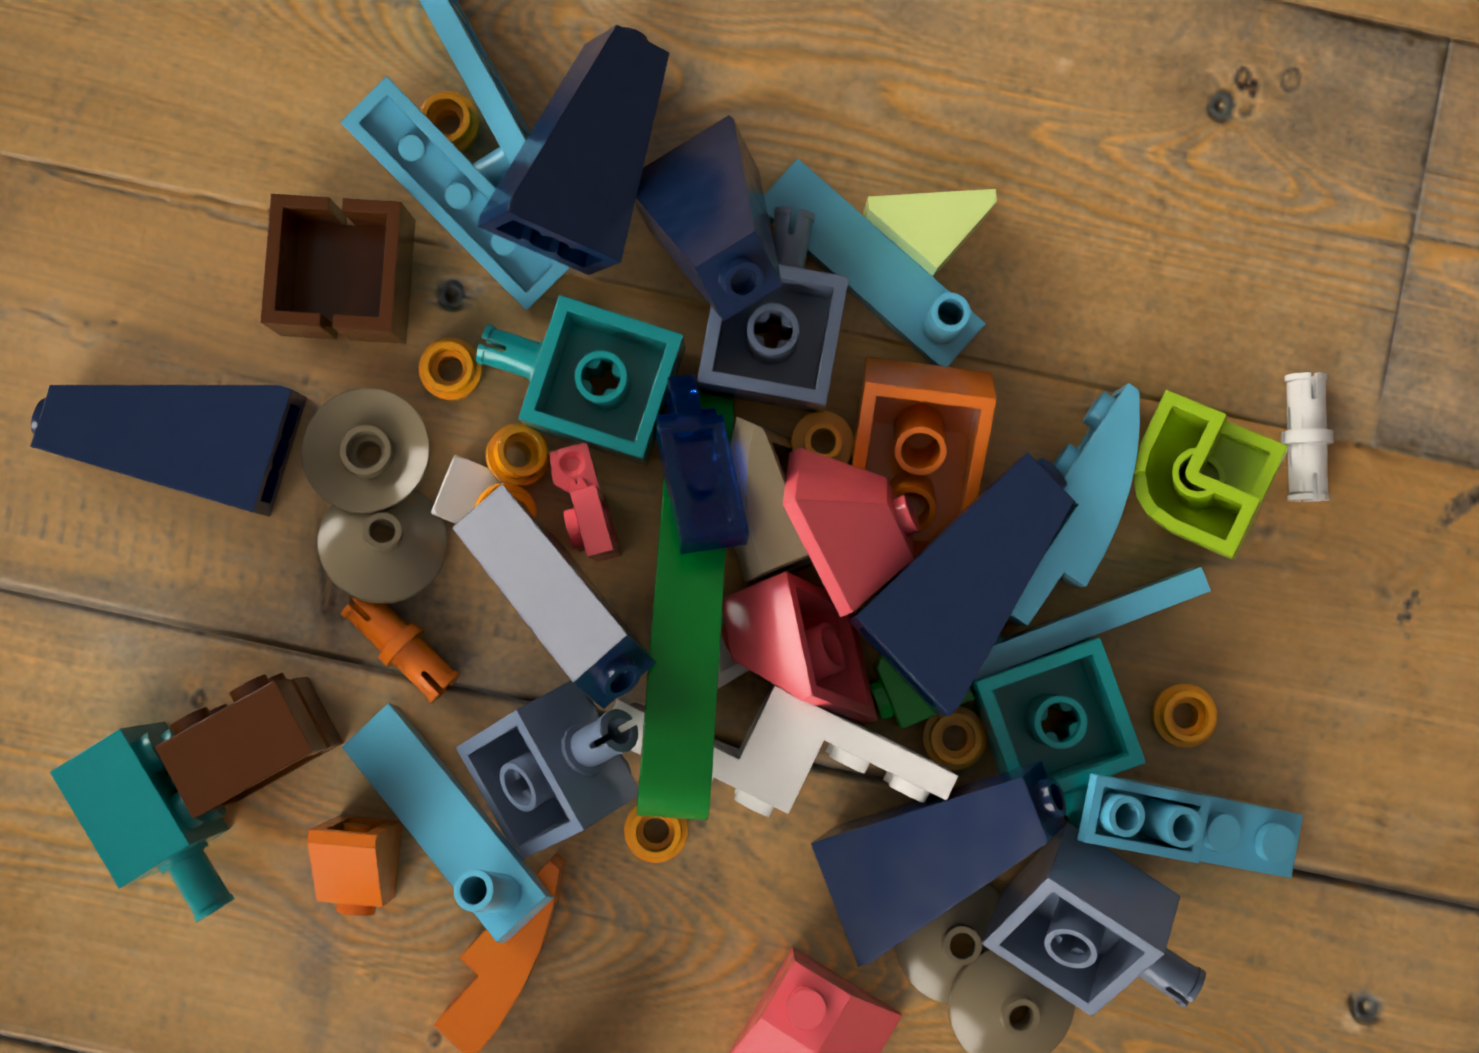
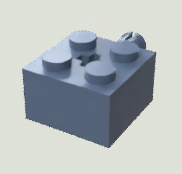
(809, 314)
(552, 768)
(1090, 926)

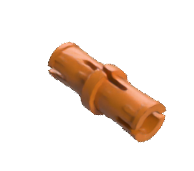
(402, 646)

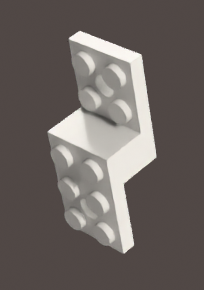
(785, 744)

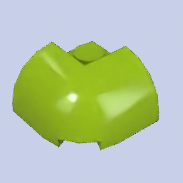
(1204, 474)

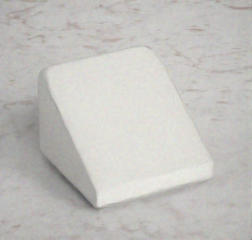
(461, 489)

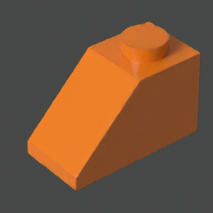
(355, 862)

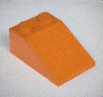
(925, 435)

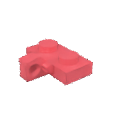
(590, 520)

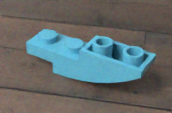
(1099, 483)
(1188, 825)

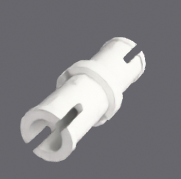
(1307, 437)

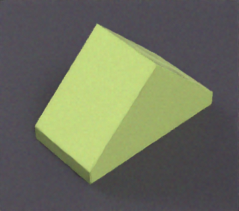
(930, 224)

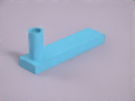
(483, 85)
(446, 187)
(879, 272)
(1094, 619)
(448, 824)

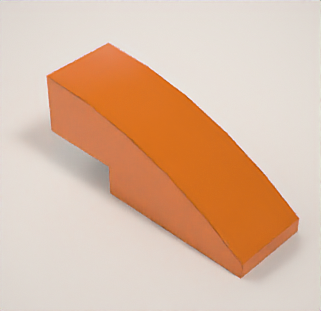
(500, 972)

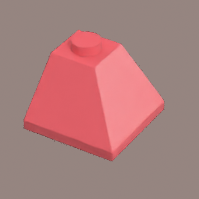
(848, 525)
(800, 644)
(815, 1012)

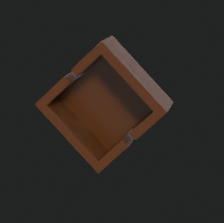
(337, 275)
(246, 745)

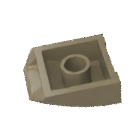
(761, 472)

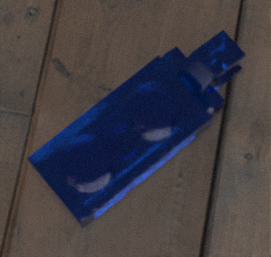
(699, 472)

